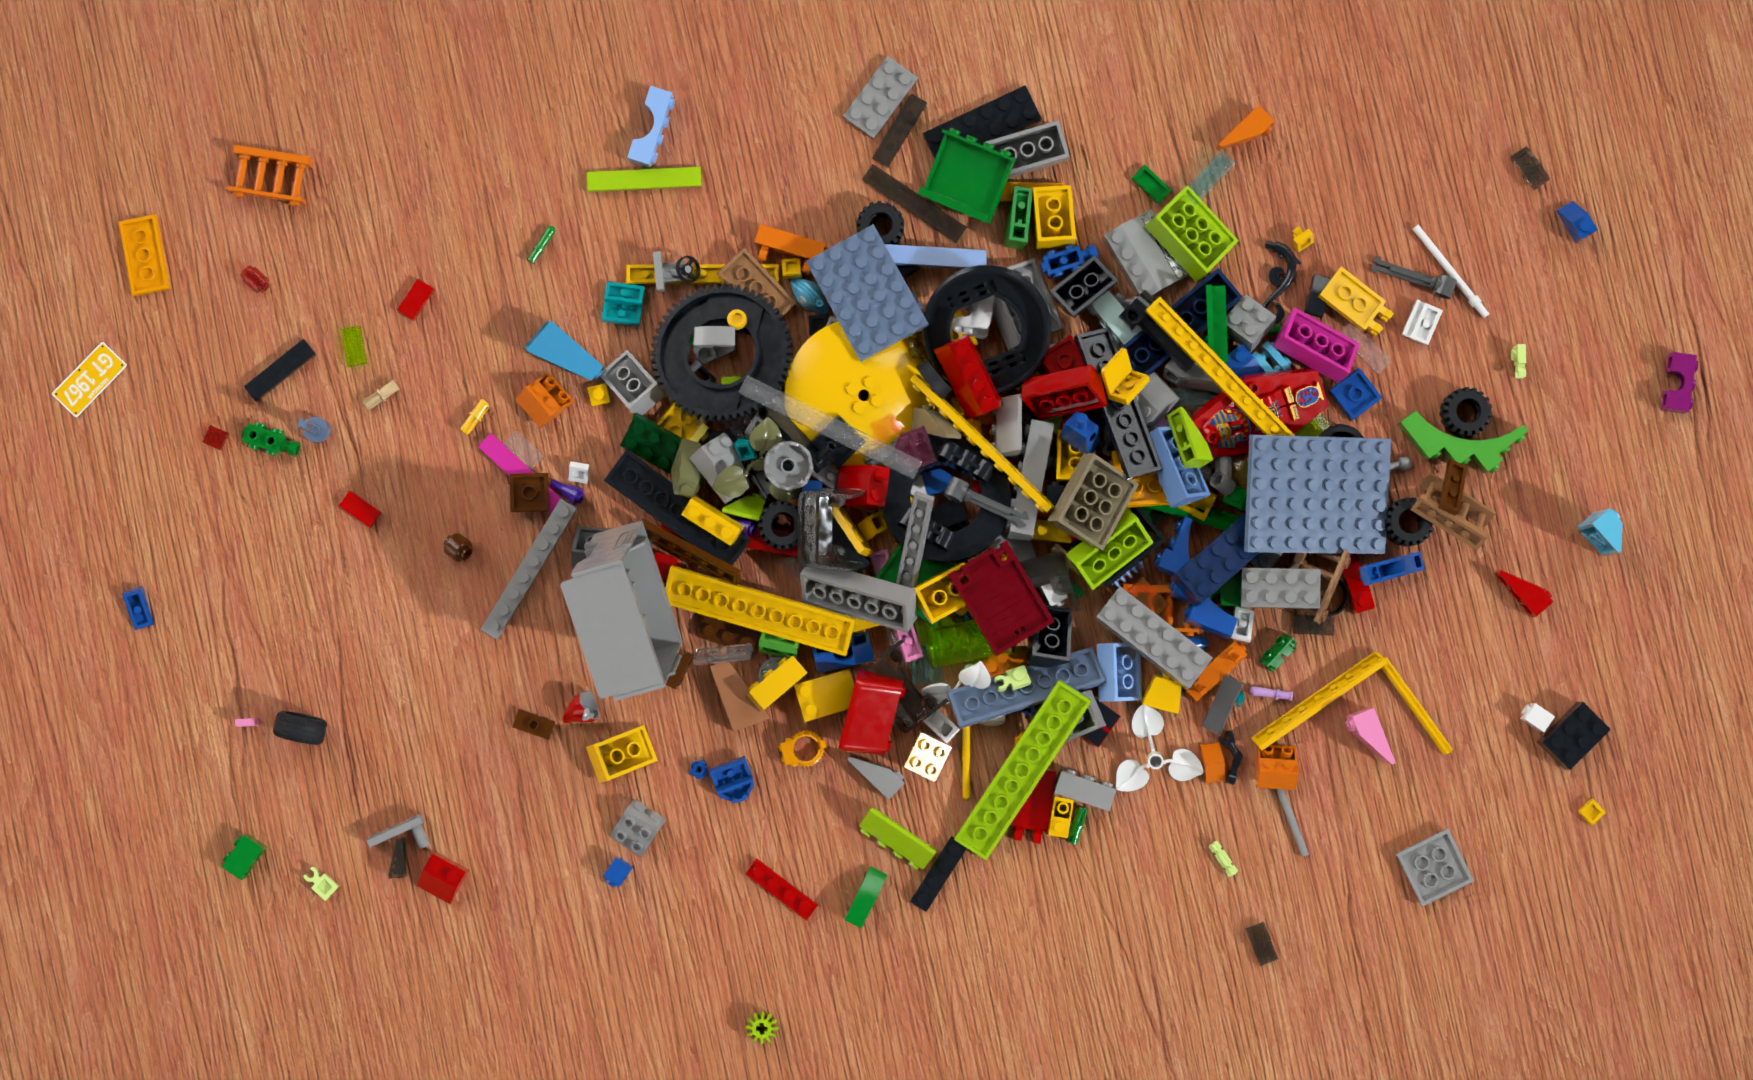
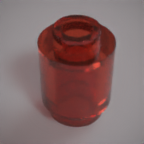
(255, 279)

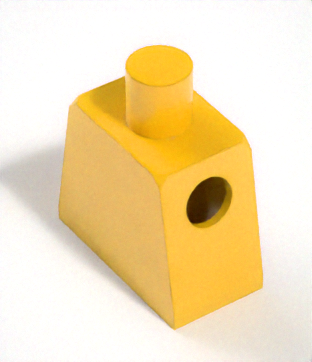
(1163, 694)

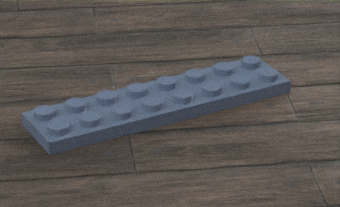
(979, 705)

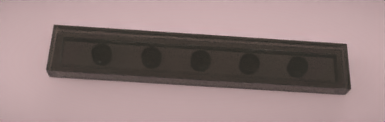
(914, 203)

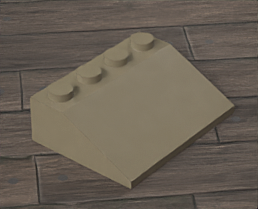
(1093, 501)

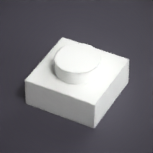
(578, 472)

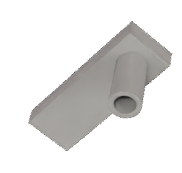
(413, 824)

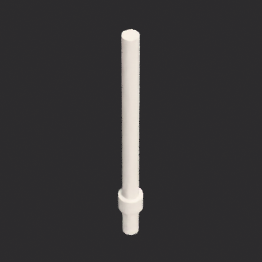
(1474, 300)

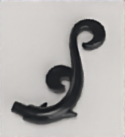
(1291, 259)

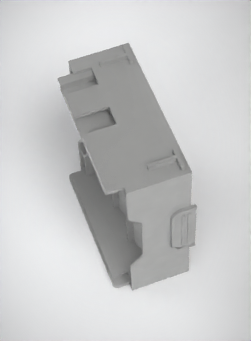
(623, 614)

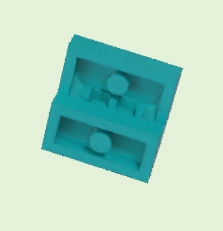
(623, 304)

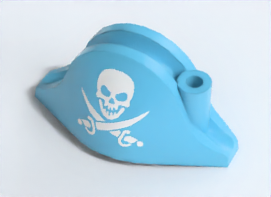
(809, 295)

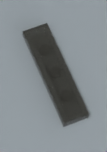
(899, 130)

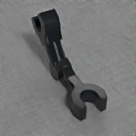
(1237, 756)

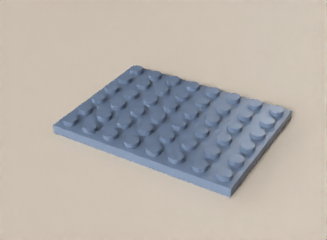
(1317, 494)

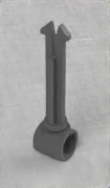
(1442, 285)
(958, 489)

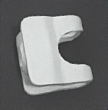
(978, 321)

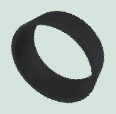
(934, 379)
(1346, 596)

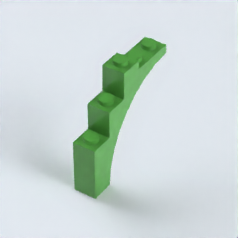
(1484, 452)

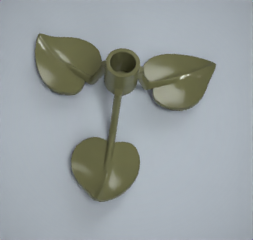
(732, 481)

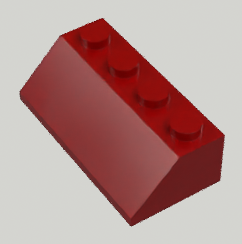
(968, 376)
(1064, 392)

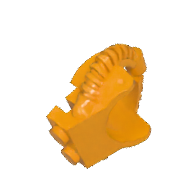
(789, 756)

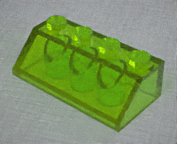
(958, 644)

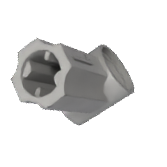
(1221, 478)

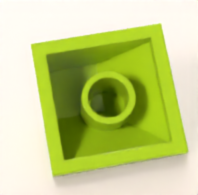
(747, 507)

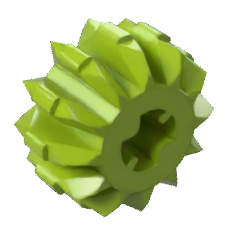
(757, 1032)

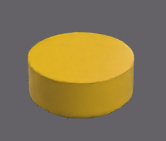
(737, 319)

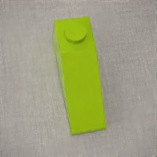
(1189, 440)

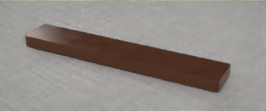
(692, 553)

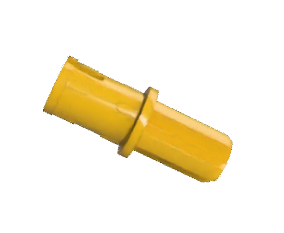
(475, 416)

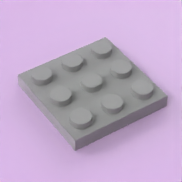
(1434, 867)

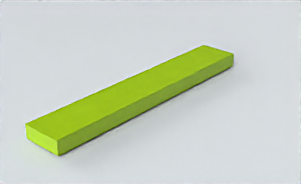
(644, 179)

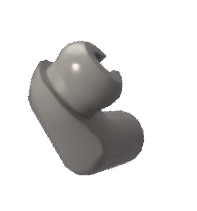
(1123, 301)

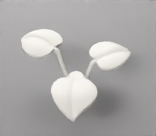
(972, 675)
(1182, 766)

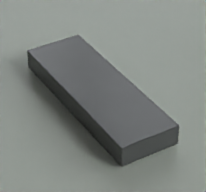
(1222, 704)

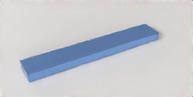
(936, 256)

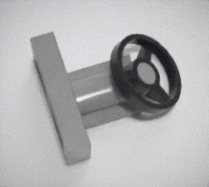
(673, 271)

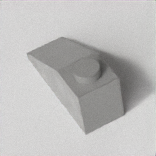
(882, 778)

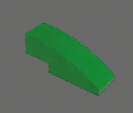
(865, 897)

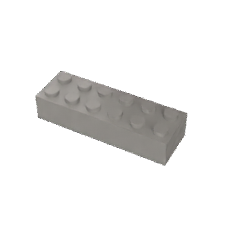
(1033, 467)
(860, 597)
(1153, 638)

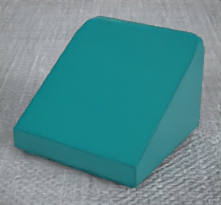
(744, 449)

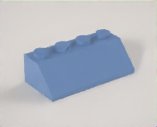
(1178, 483)

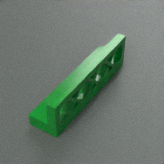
(1217, 321)

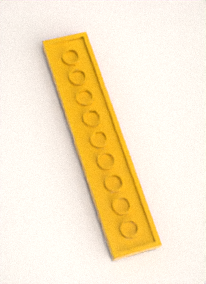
(759, 610)

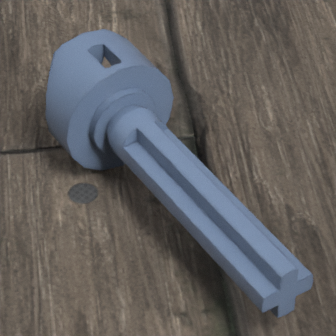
(315, 429)

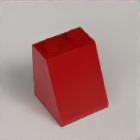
(868, 478)

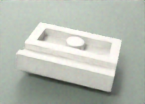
(1422, 322)

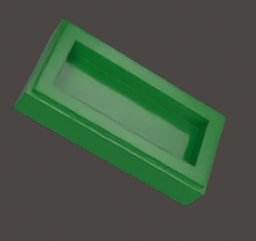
(1151, 184)

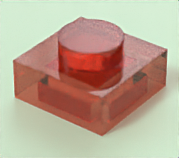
(215, 437)

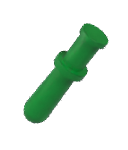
(548, 234)

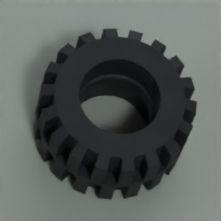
(883, 210)
(1481, 408)
(765, 523)
(1394, 530)

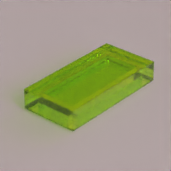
(354, 346)

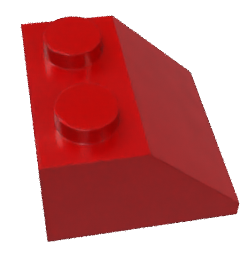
(442, 877)

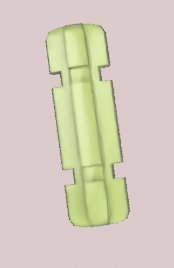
(1223, 858)

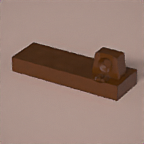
(1453, 487)

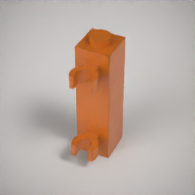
(787, 243)
(1217, 669)

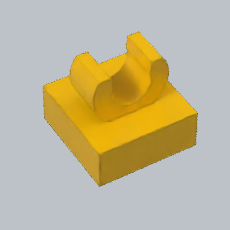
(1302, 239)

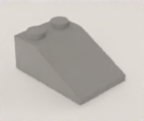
(632, 383)
(714, 458)

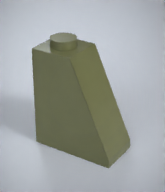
(685, 476)

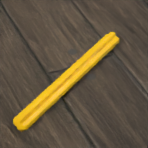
(1416, 708)

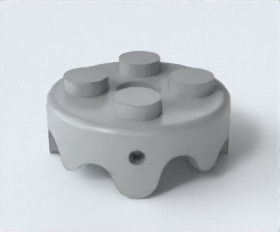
(801, 470)

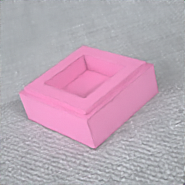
(247, 722)

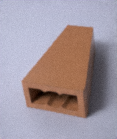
(734, 692)

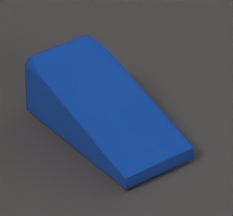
(138, 607)

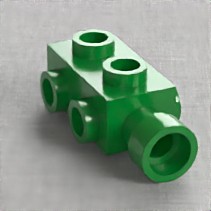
(263, 438)

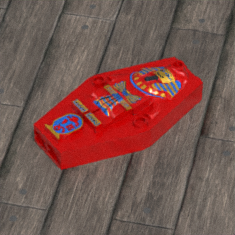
(1289, 394)

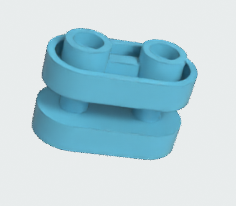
(1281, 363)

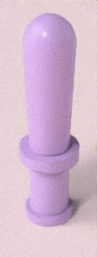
(1264, 692)

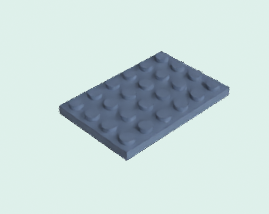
(867, 293)

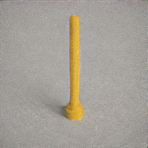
(966, 763)

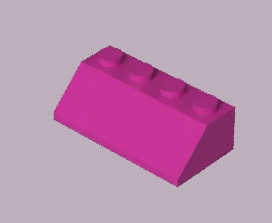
(1316, 345)

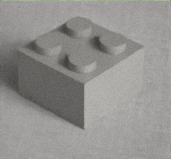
(1249, 322)

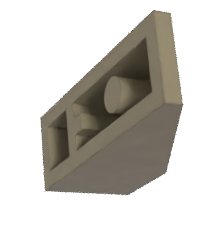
(933, 422)

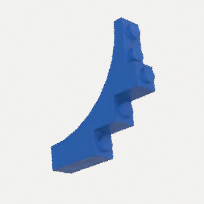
(1206, 615)

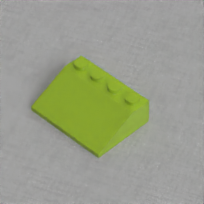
(1191, 234)

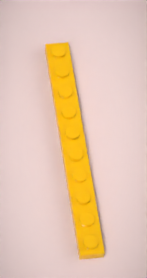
(1216, 369)
(988, 450)

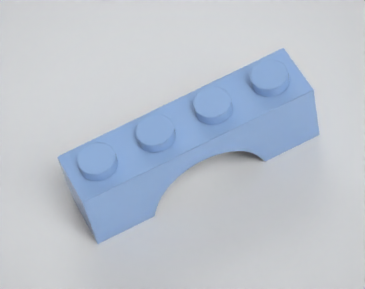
(644, 149)

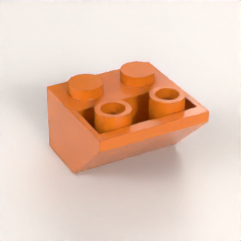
(544, 400)
(1277, 767)

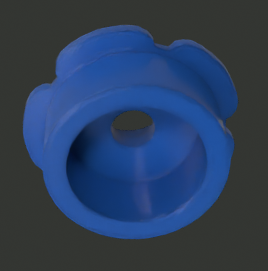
(699, 774)

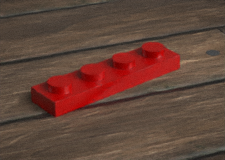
(781, 889)

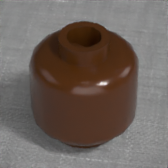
(458, 547)

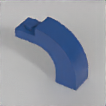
(1391, 568)

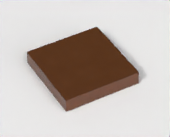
(529, 492)

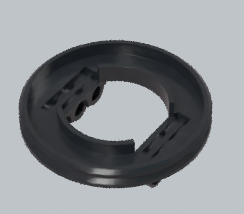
(978, 283)
(940, 542)

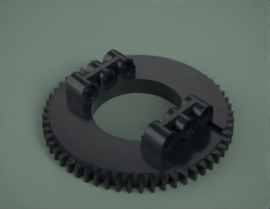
(712, 309)

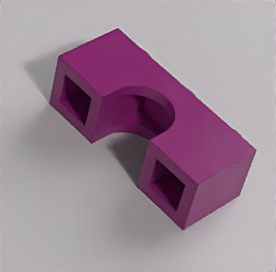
(1684, 367)

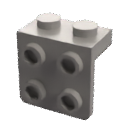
(637, 827)

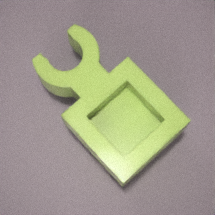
(1518, 355)
(1015, 678)
(323, 885)

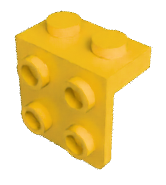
(1120, 380)

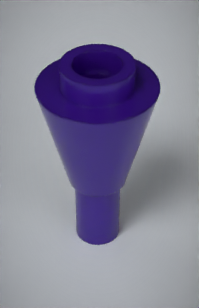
(572, 493)
(749, 525)

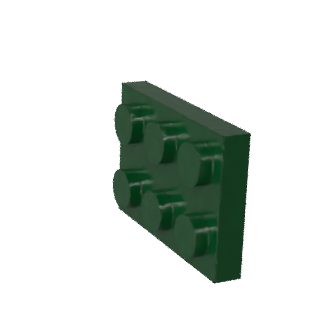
(651, 442)

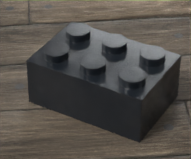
(1573, 735)

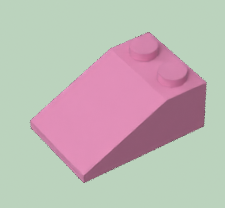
(1368, 730)

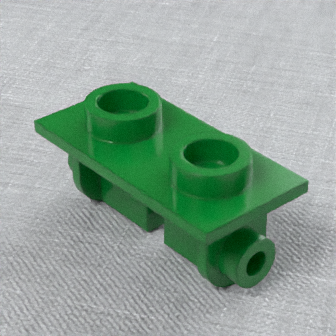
(1283, 645)

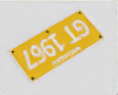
(89, 379)

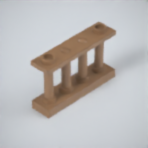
(1454, 525)
(1343, 562)

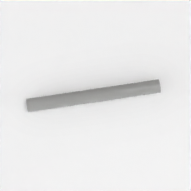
(1292, 822)

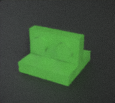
(778, 646)

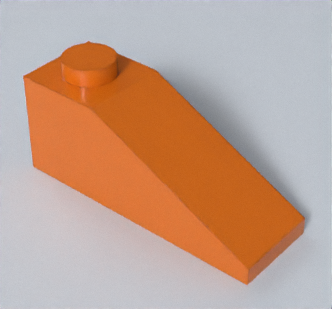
(1251, 128)
(999, 665)

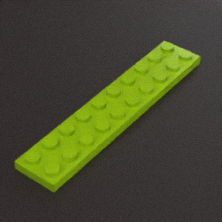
(1022, 769)

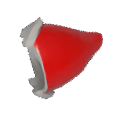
(582, 709)

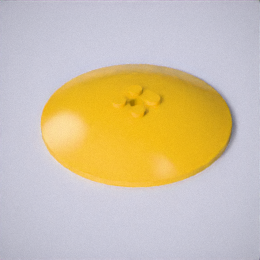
(831, 376)

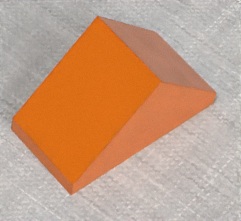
(1212, 762)

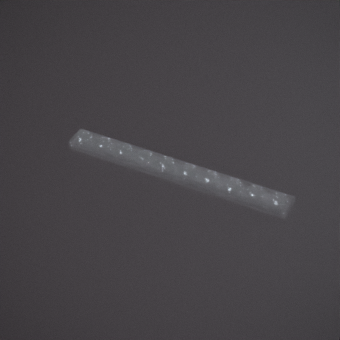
(830, 427)

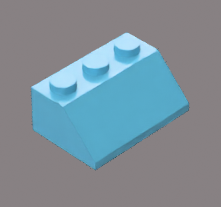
(1603, 531)

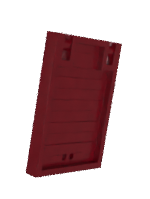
(1001, 598)

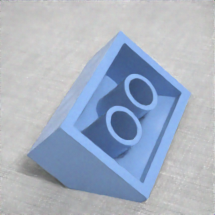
(1120, 673)

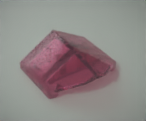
(916, 444)

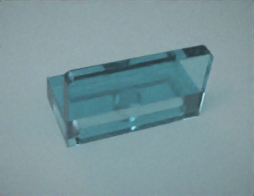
(922, 668)

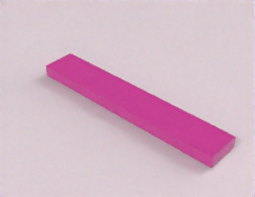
(510, 463)

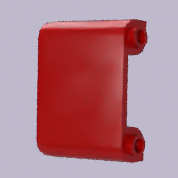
(871, 713)

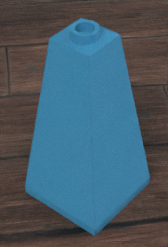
(559, 348)

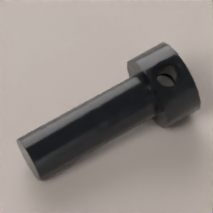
(1136, 316)

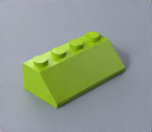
(1124, 545)
(897, 837)

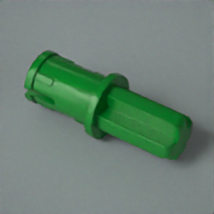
(1077, 825)

